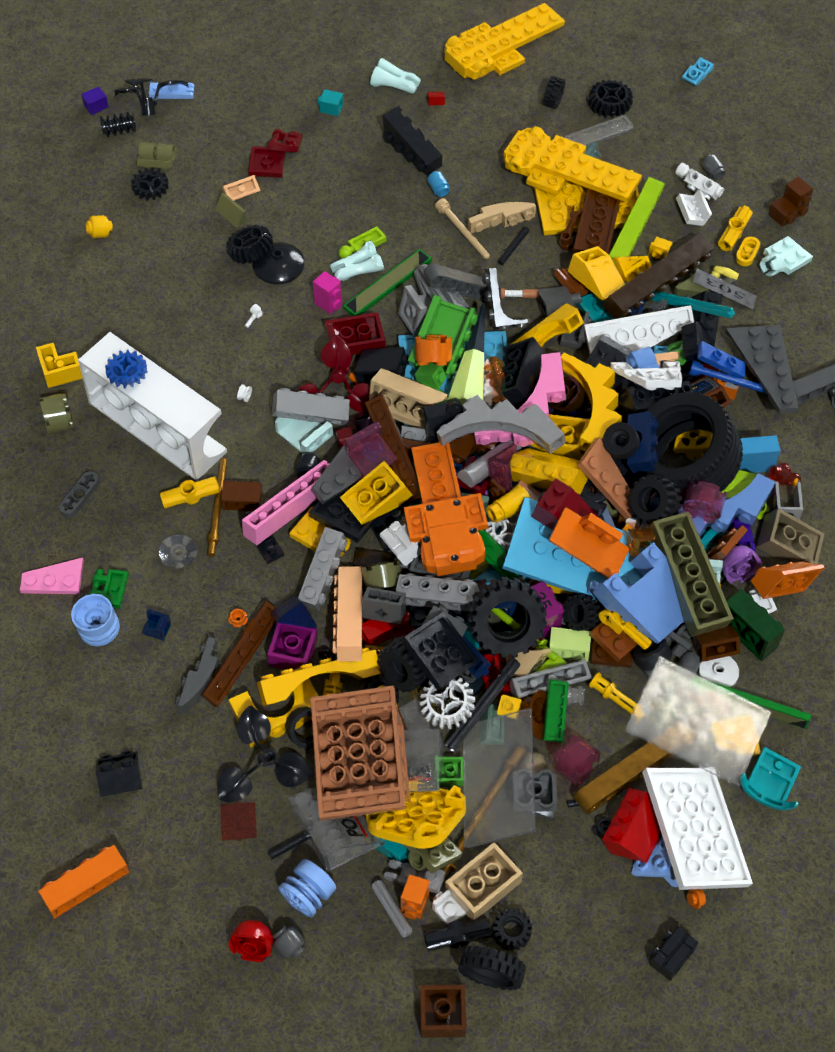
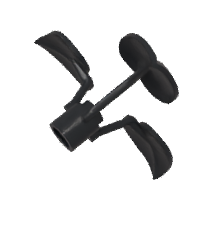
(146, 104)
(291, 769)

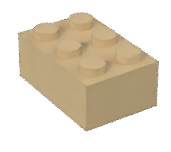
(484, 881)

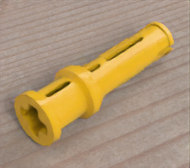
(608, 691)

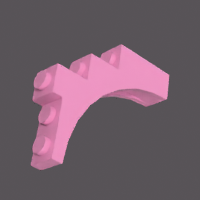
(548, 389)

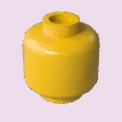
(98, 226)

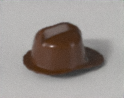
(537, 704)

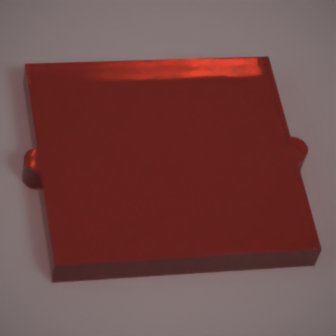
(238, 821)

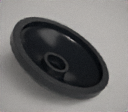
(281, 264)

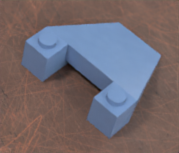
(648, 603)

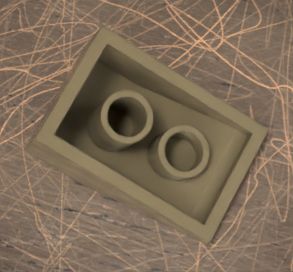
(789, 538)

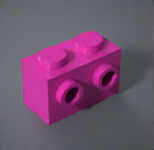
(327, 292)

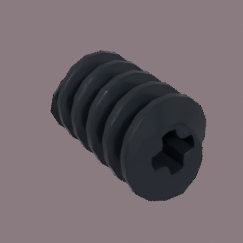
(118, 124)

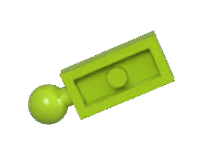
(374, 235)

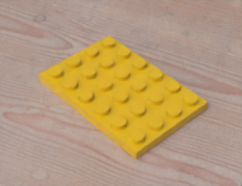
(556, 209)

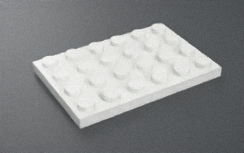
(696, 828)

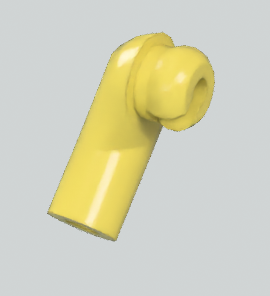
(718, 270)

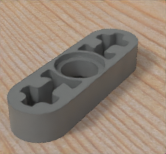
(79, 502)

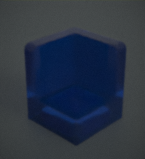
(157, 625)

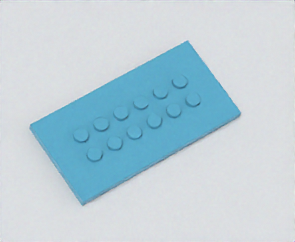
(538, 559)

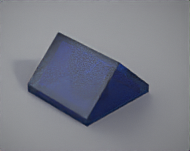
(293, 613)

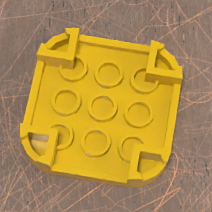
(423, 822)

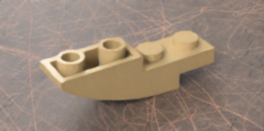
(505, 213)

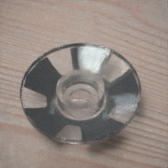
(178, 544)

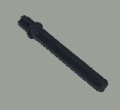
(483, 703)

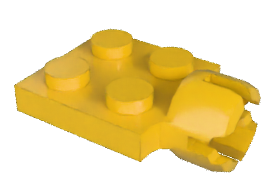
(309, 533)

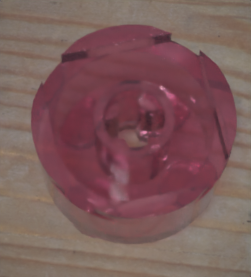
(704, 501)
(576, 760)

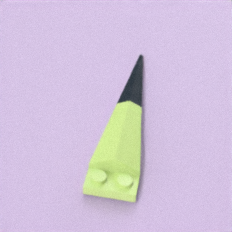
(470, 375)

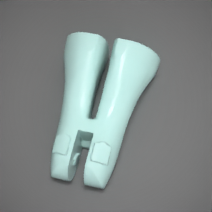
(389, 75)
(361, 262)

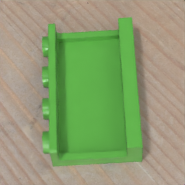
(448, 320)

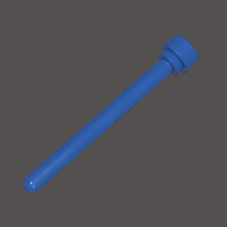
(698, 369)

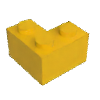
(57, 368)

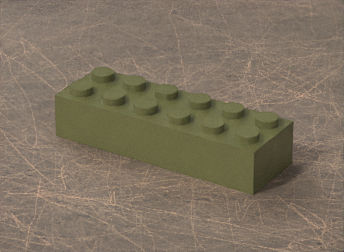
(692, 574)

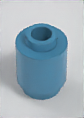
(438, 184)

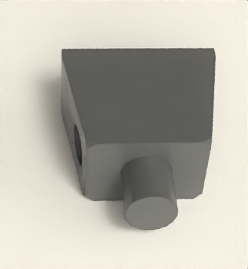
(553, 298)

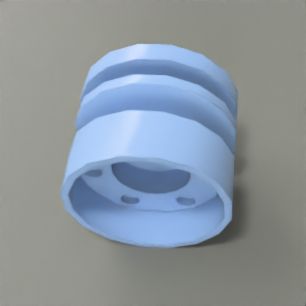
(95, 610)
(307, 888)

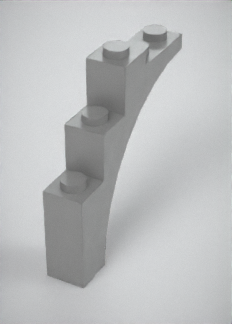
(503, 417)

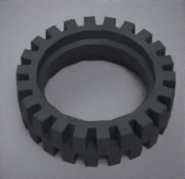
(492, 968)

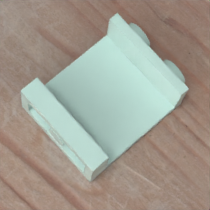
(302, 434)

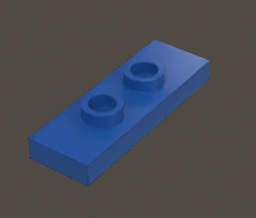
(721, 360)

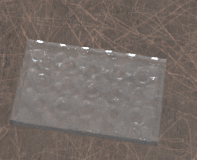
(698, 721)

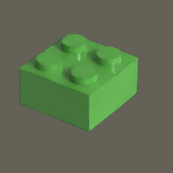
(452, 771)

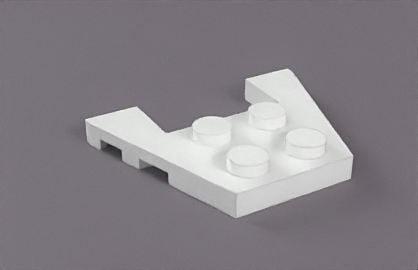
(651, 378)

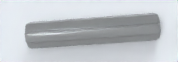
(392, 908)

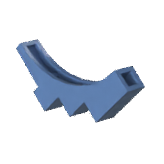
(743, 506)

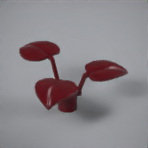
(338, 355)

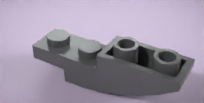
(198, 679)

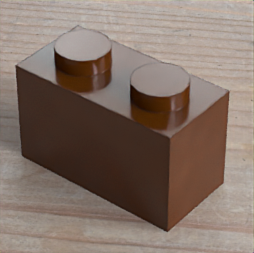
(241, 495)
(717, 644)

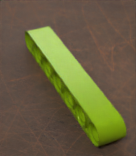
(637, 219)

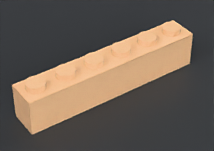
(349, 614)

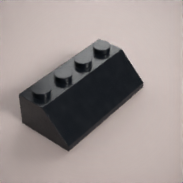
(707, 321)

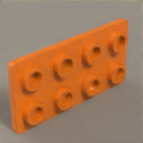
(590, 541)

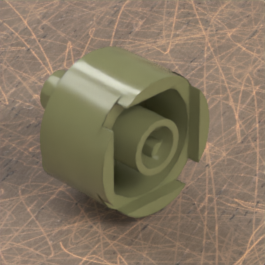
(56, 413)
(382, 575)

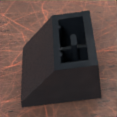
(118, 773)

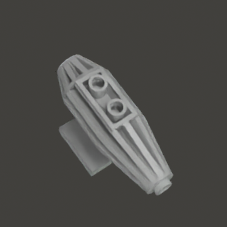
(415, 307)

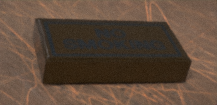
(367, 557)

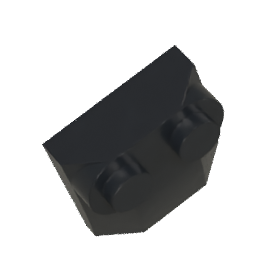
(440, 414)

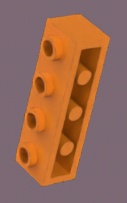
(84, 881)

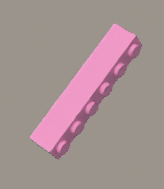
(282, 507)

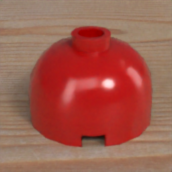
(252, 940)

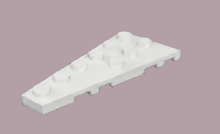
(640, 330)

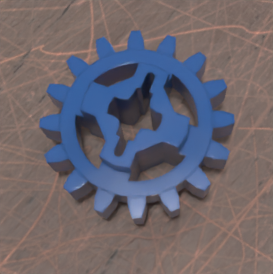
(126, 369)

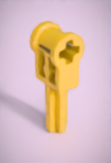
(619, 625)

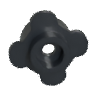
(602, 823)

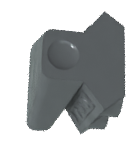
(545, 794)

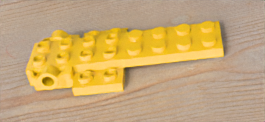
(494, 48)
(563, 160)

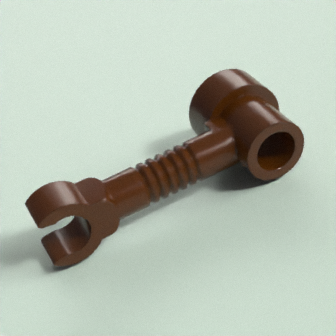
(566, 241)

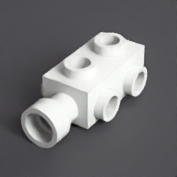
(698, 181)

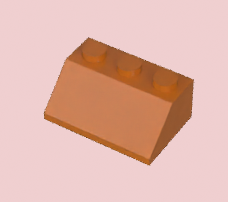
(785, 578)

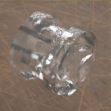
(575, 696)

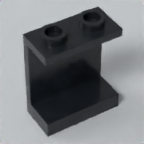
(373, 360)

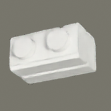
(399, 542)

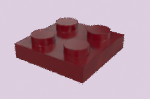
(266, 162)

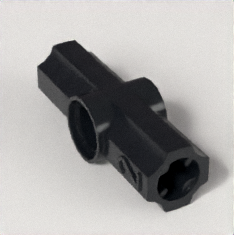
(457, 934)

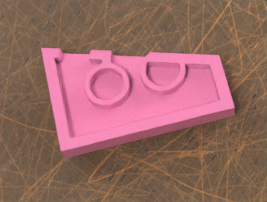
(54, 579)

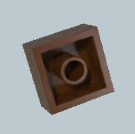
(442, 1011)

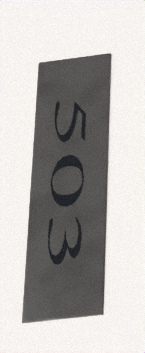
(725, 288)

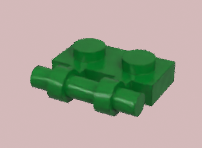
(114, 586)

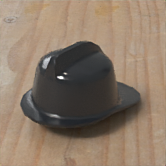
(361, 419)

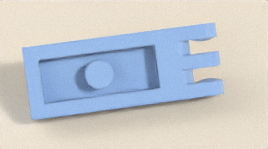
(172, 91)

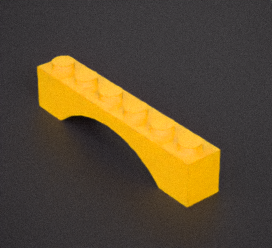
(279, 688)

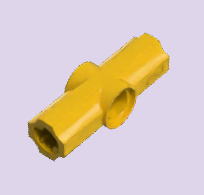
(735, 228)
(189, 492)

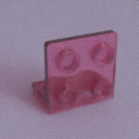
(369, 449)
(500, 467)

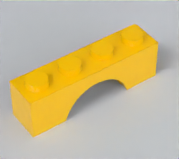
(563, 320)

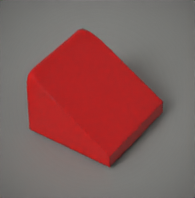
(436, 98)

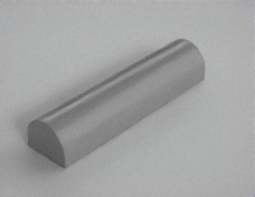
(479, 468)
(529, 684)

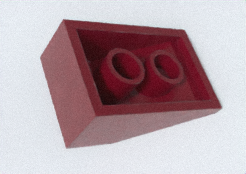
(358, 332)
(555, 500)

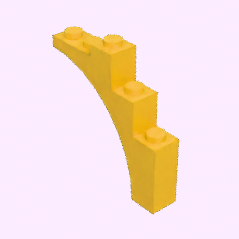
(603, 400)

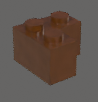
(792, 203)

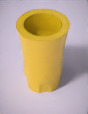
(507, 505)

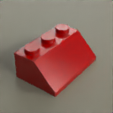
(634, 828)

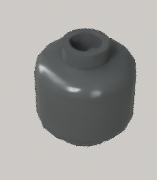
(289, 942)

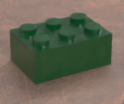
(754, 625)

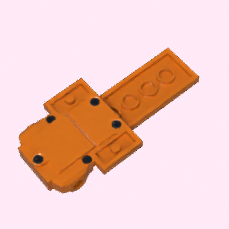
(445, 520)

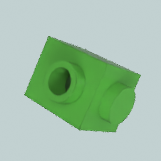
(431, 375)

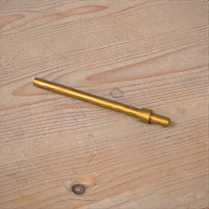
(213, 536)

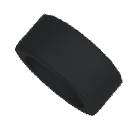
(290, 725)

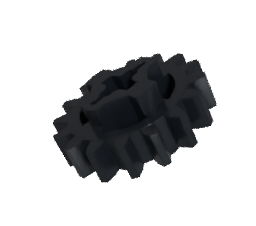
(150, 184)

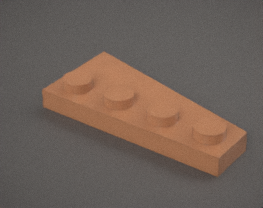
(605, 475)

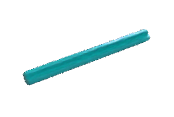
(696, 305)

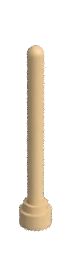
(443, 207)

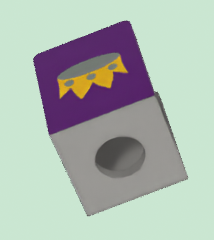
(797, 496)

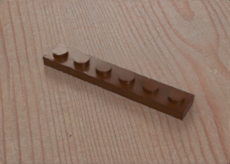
(403, 466)
(239, 655)

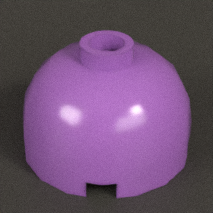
(740, 564)

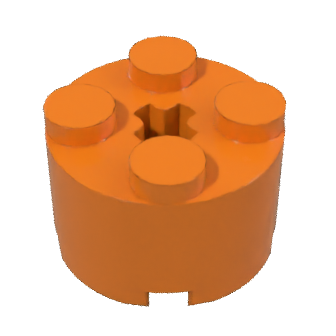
(433, 349)

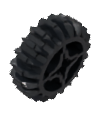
(610, 101)
(250, 244)

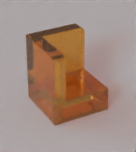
(639, 539)

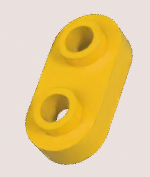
(746, 254)

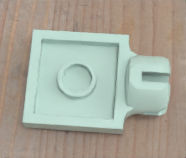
(784, 257)

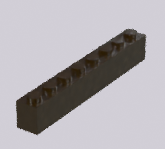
(658, 276)

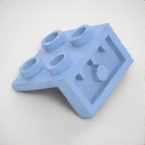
(657, 865)

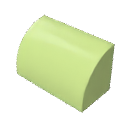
(570, 643)

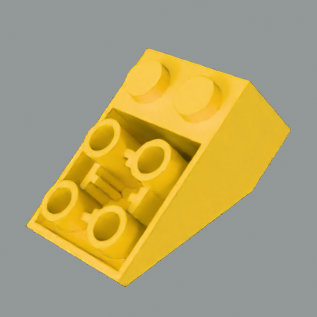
(596, 272)

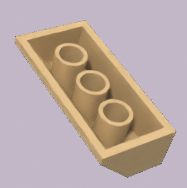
(404, 397)

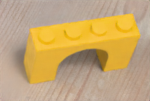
(301, 695)

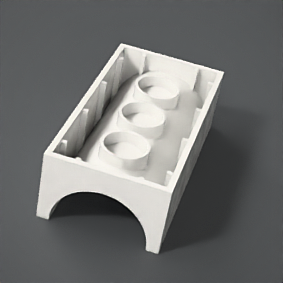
(157, 411)

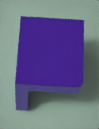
(94, 100)

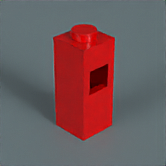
(377, 631)

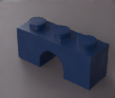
(646, 455)

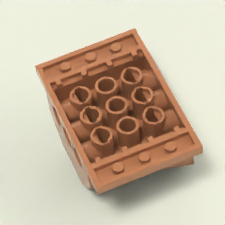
(359, 753)

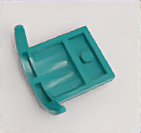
(771, 780)

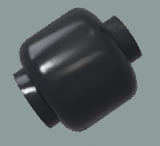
(306, 463)

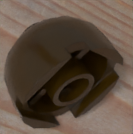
(574, 396)

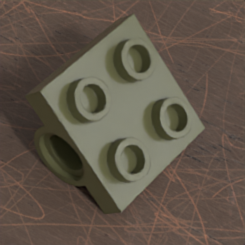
(156, 155)
(434, 857)

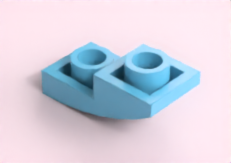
(698, 72)

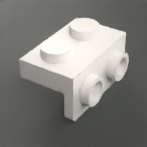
(694, 208)

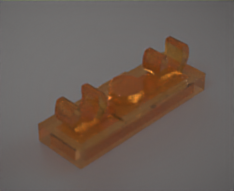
(496, 375)

